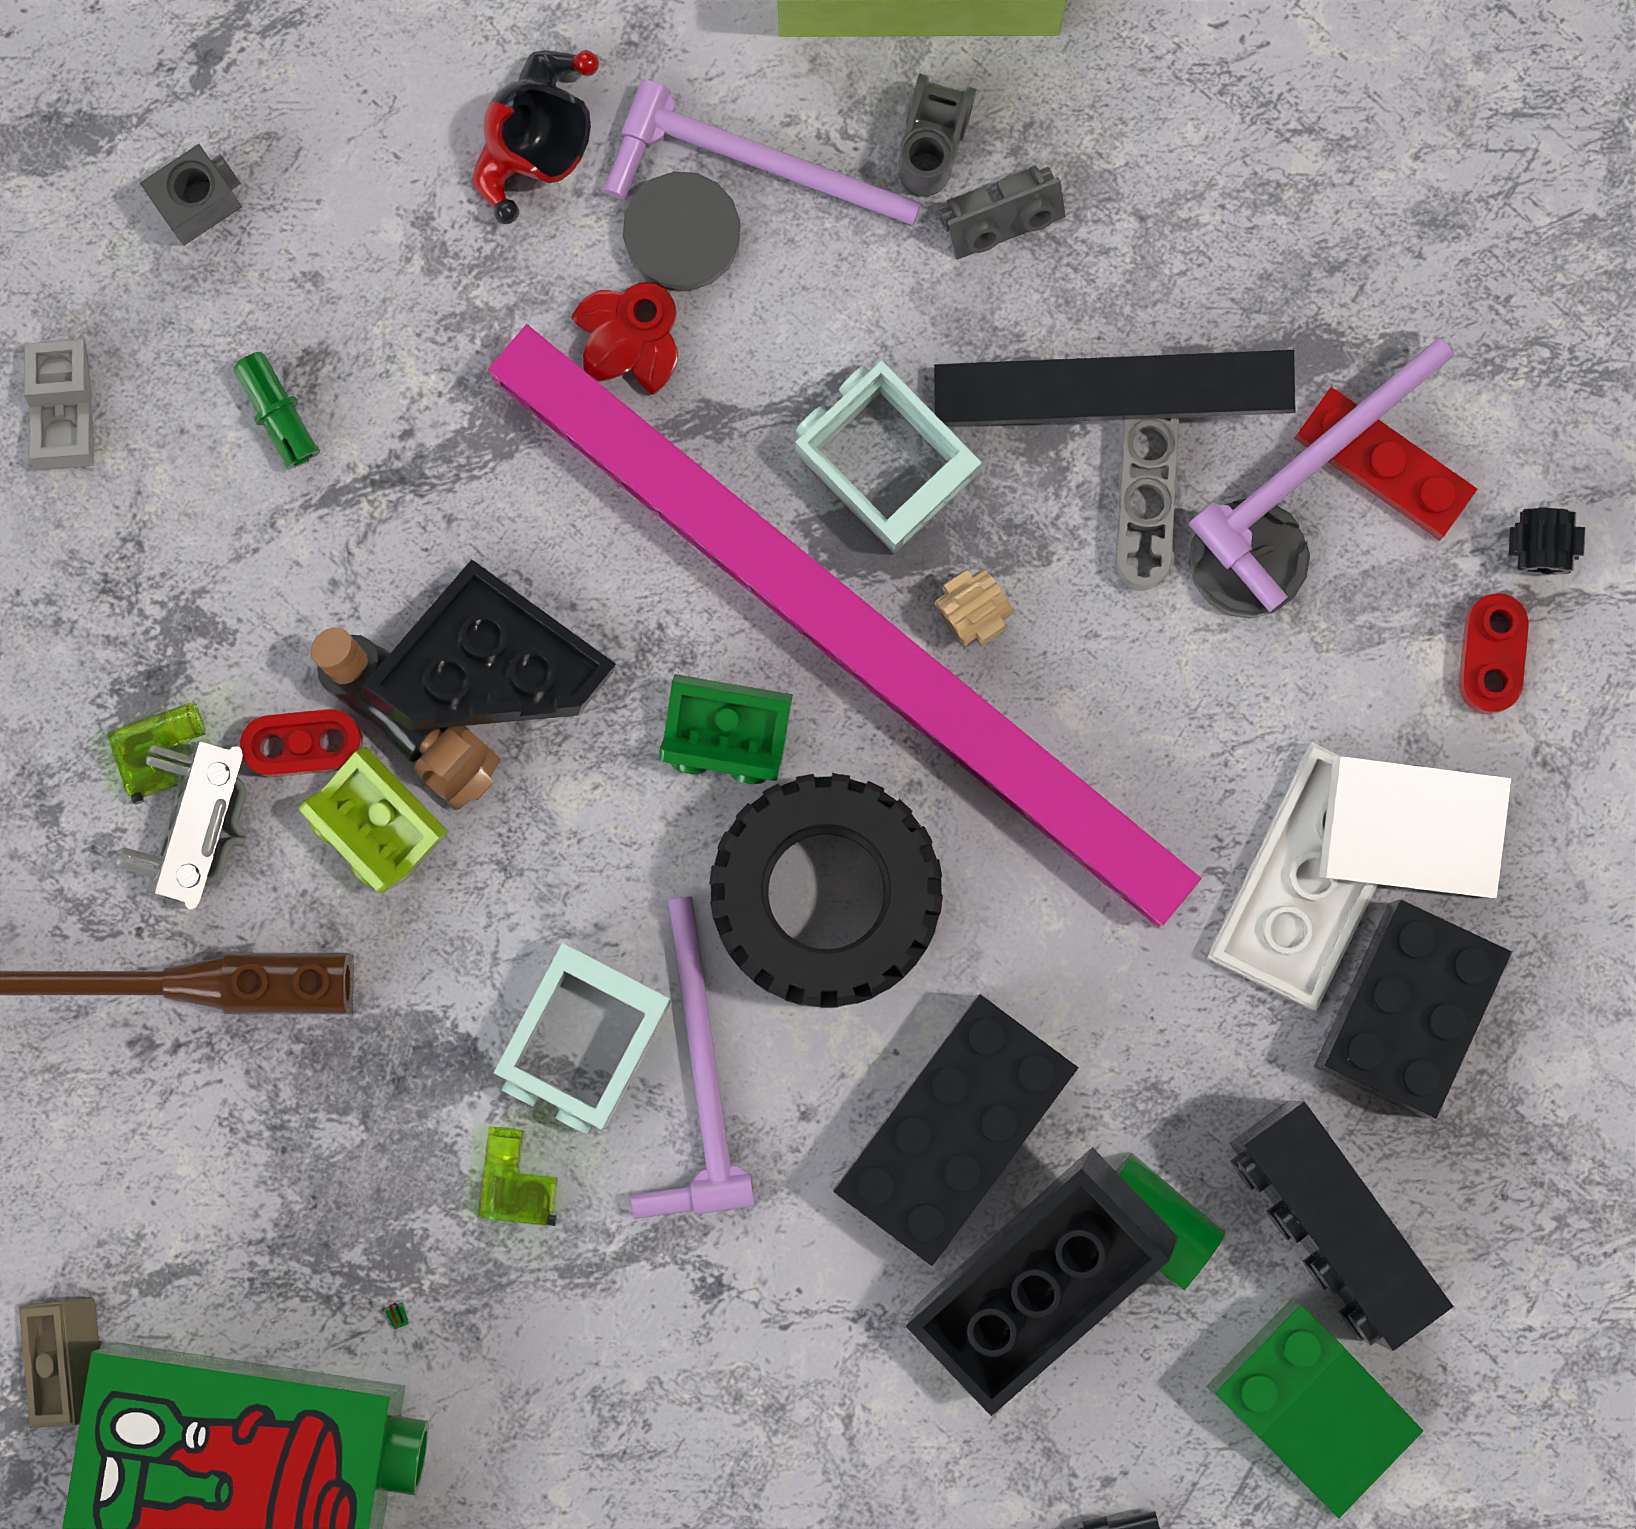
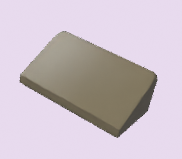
(57, 1358)

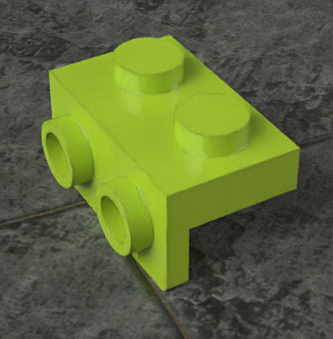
(373, 822)

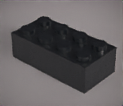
(955, 1129)
(1340, 1225)
(1042, 1281)

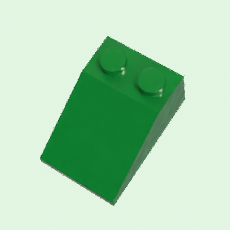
(1315, 1408)

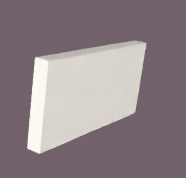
(1285, 919)

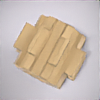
(974, 607)

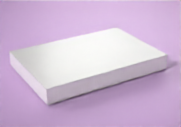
(1414, 827)

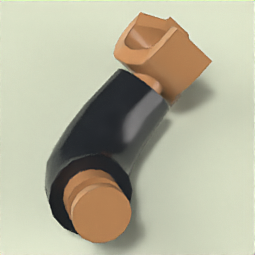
(448, 758)

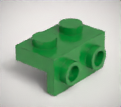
(725, 729)

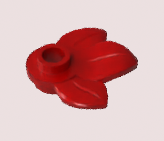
(624, 343)

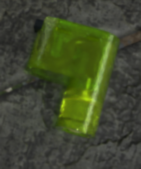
(133, 741)
(511, 1193)

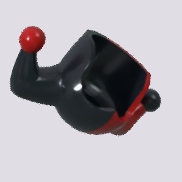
(533, 128)

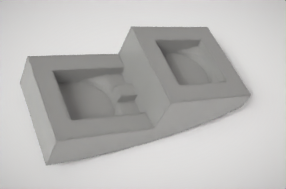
(59, 404)

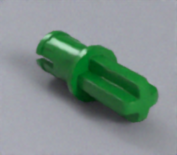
(275, 410)

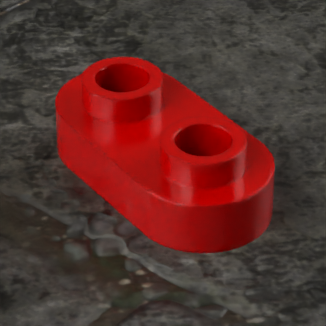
(1493, 652)
(302, 741)

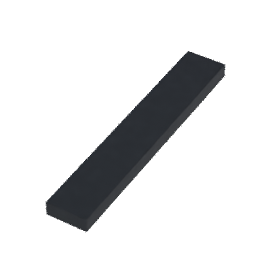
(1115, 388)

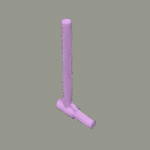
(654, 116)
(1227, 530)
(720, 1185)

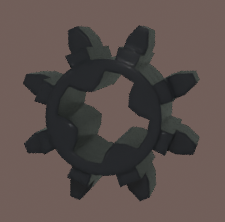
(1547, 541)

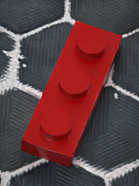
(1392, 468)

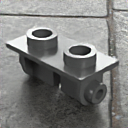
(1027, 204)

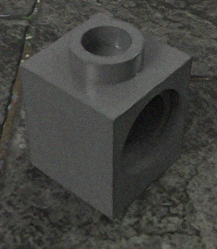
(170, 182)

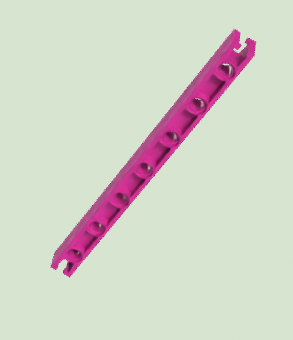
(844, 627)

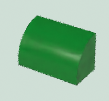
(1195, 1231)

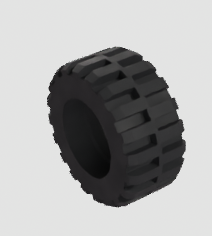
(810, 809)

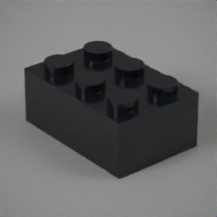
(1413, 1009)

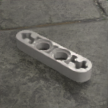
(1153, 474)

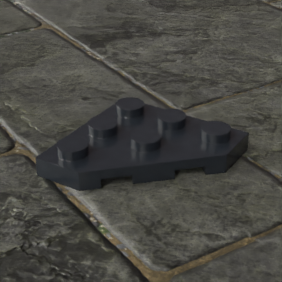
(485, 660)

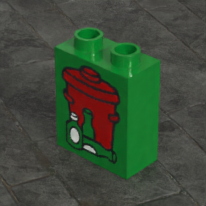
(236, 1445)

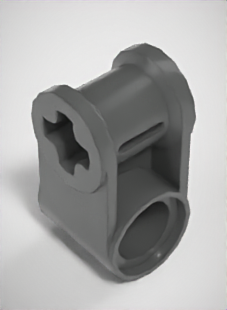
(934, 126)

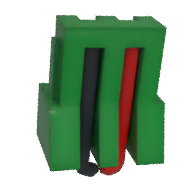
(397, 1315)

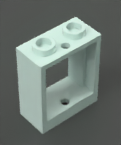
(931, 498)
(529, 1087)

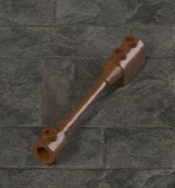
(229, 983)

